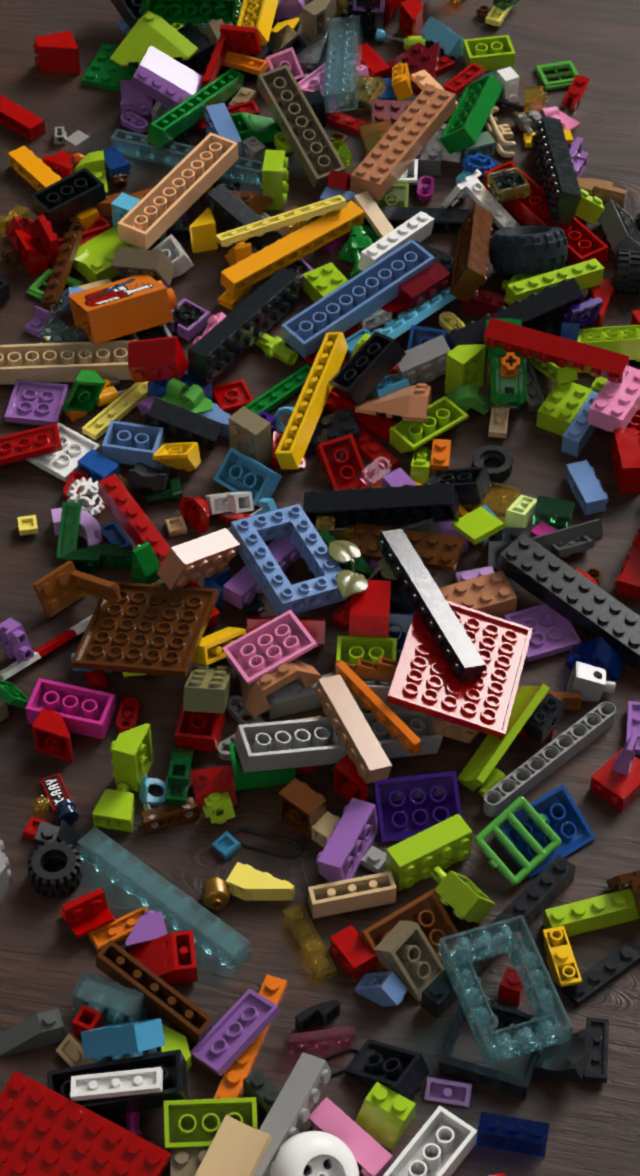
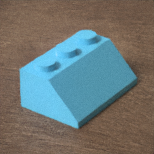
(448, 39)

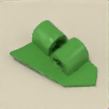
(187, 397)

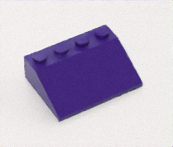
(414, 803)

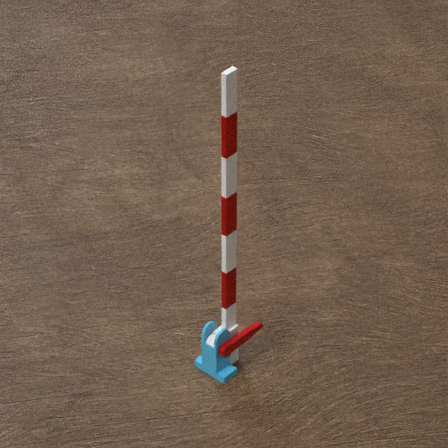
(266, 505)

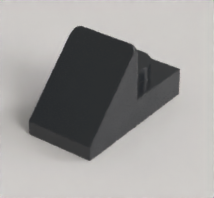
(50, 832)

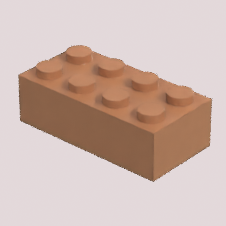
(198, 559)
(486, 594)

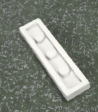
(116, 1084)

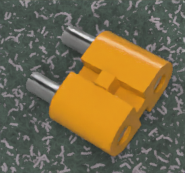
(109, 393)

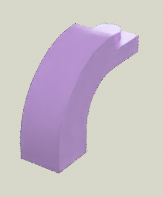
(89, 527)

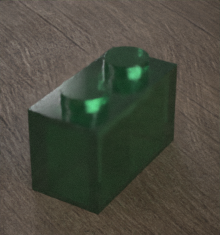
(554, 512)

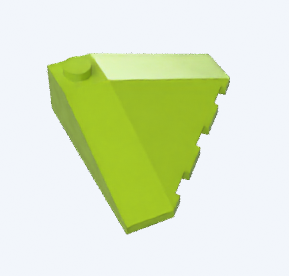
(155, 32)

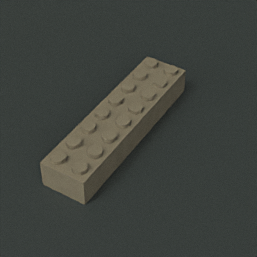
(299, 125)

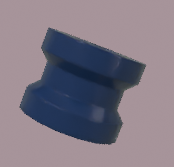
(67, 811)

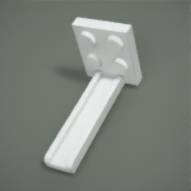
(478, 192)

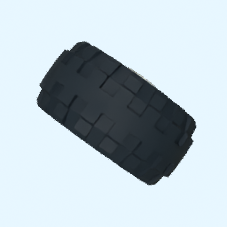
(528, 249)

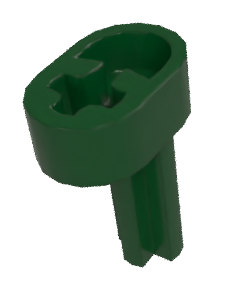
(174, 493)

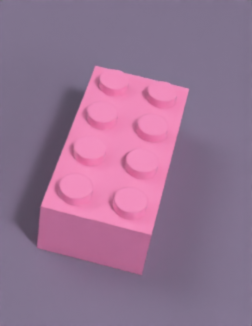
(616, 402)

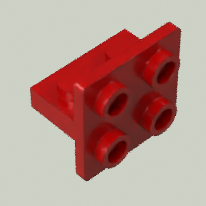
(87, 913)

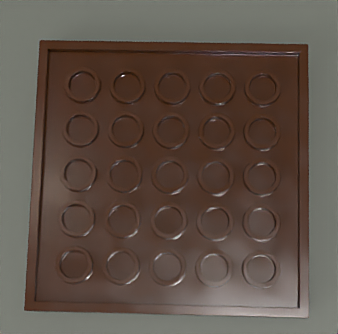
(147, 631)

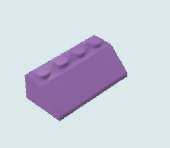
(348, 841)

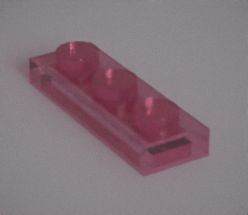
(321, 1039)

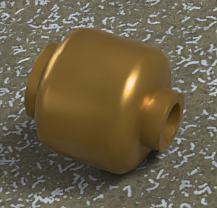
(215, 893)

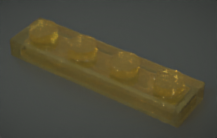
(310, 942)

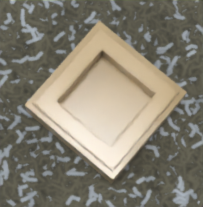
(176, 526)

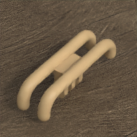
(499, 134)

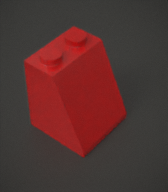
(57, 53)

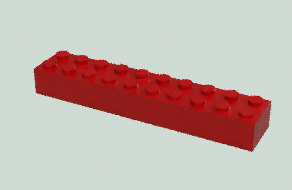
(532, 210)

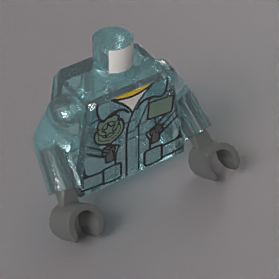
(57, 331)

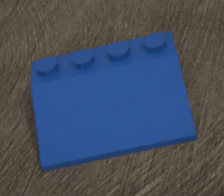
(563, 819)

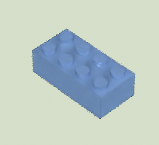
(221, 124)

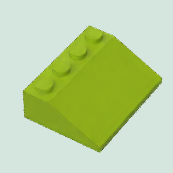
(96, 256)
(615, 339)

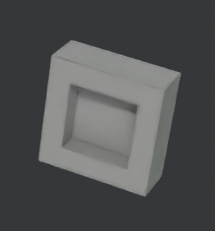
(374, 859)

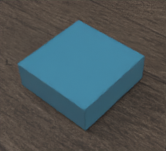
(226, 845)

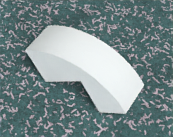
(230, 502)

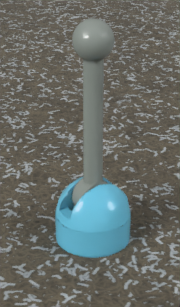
(381, 35)

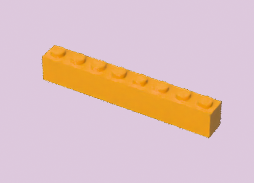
(42, 176)

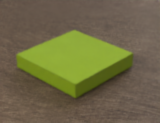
(478, 525)

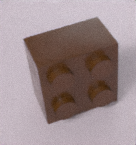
(301, 806)

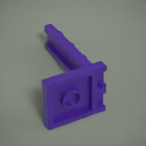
(584, 313)

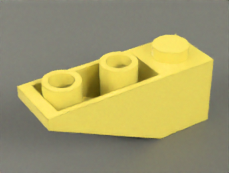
(258, 886)

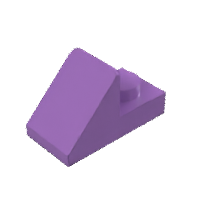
(36, 324)

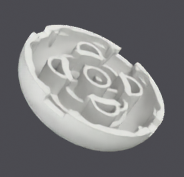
(313, 1149)

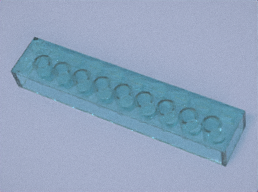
(343, 64)

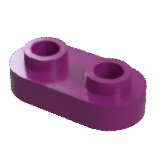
(425, 188)

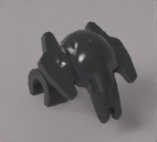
(515, 105)

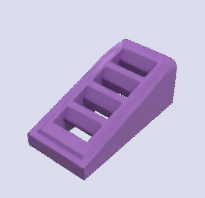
(626, 756)

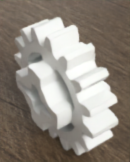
(87, 495)

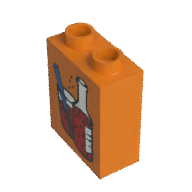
(122, 307)

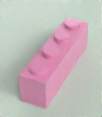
(369, 1154)

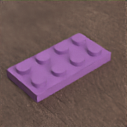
(235, 1032)

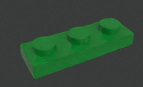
(69, 528)

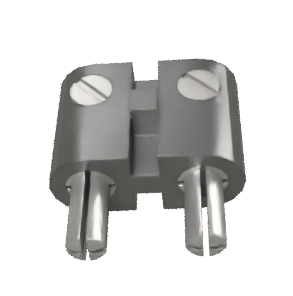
(528, 121)

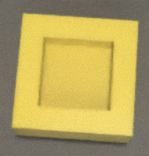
(27, 525)

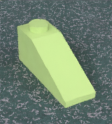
(520, 512)

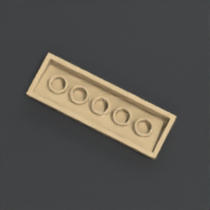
(234, 1150)

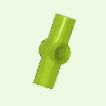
(276, 348)

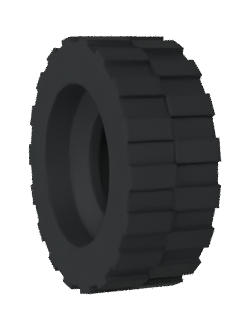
(496, 453)

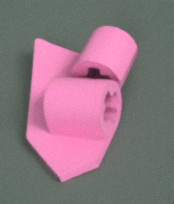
(567, 122)

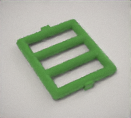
(494, 828)

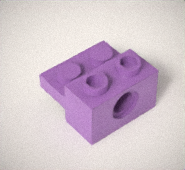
(578, 157)

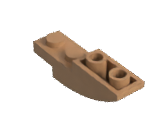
(603, 190)

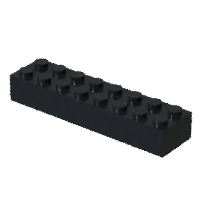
(535, 310)
(384, 505)

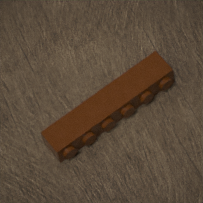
(157, 993)

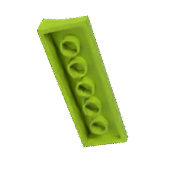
(494, 748)

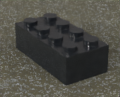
(68, 196)
(367, 368)

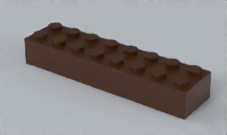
(471, 254)

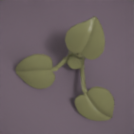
(348, 581)

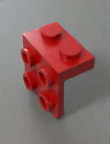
(23, 224)

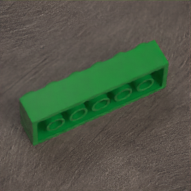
(191, 10)
(471, 114)

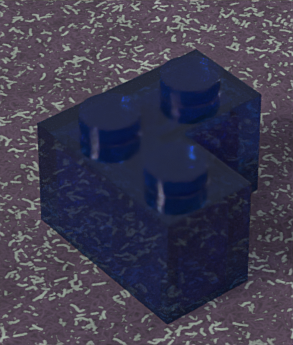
(598, 654)

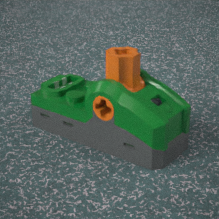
(505, 375)

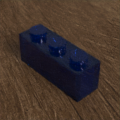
(512, 1134)

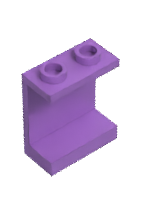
(134, 100)

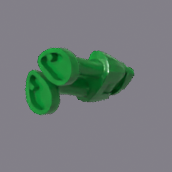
(357, 242)

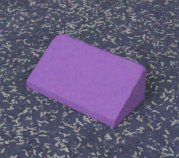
(448, 1091)

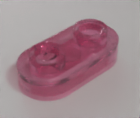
(374, 471)

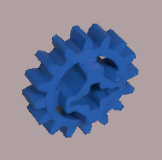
(479, 162)

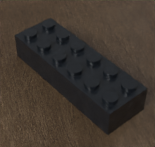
(174, 1082)

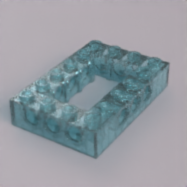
(510, 936)

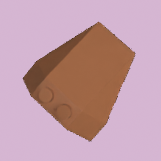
(408, 402)
(255, 694)

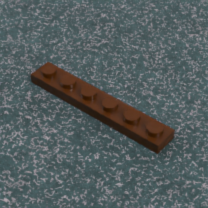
(62, 268)

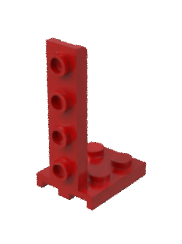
(234, 39)
(51, 242)

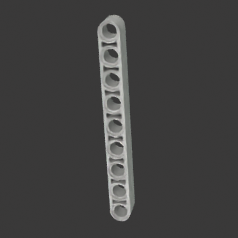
(549, 759)

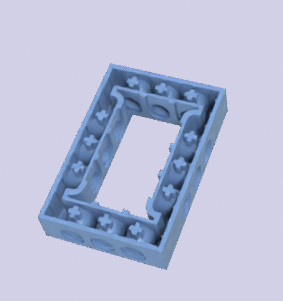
(281, 595)

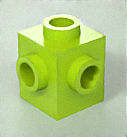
(218, 808)

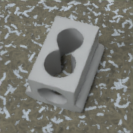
(59, 133)

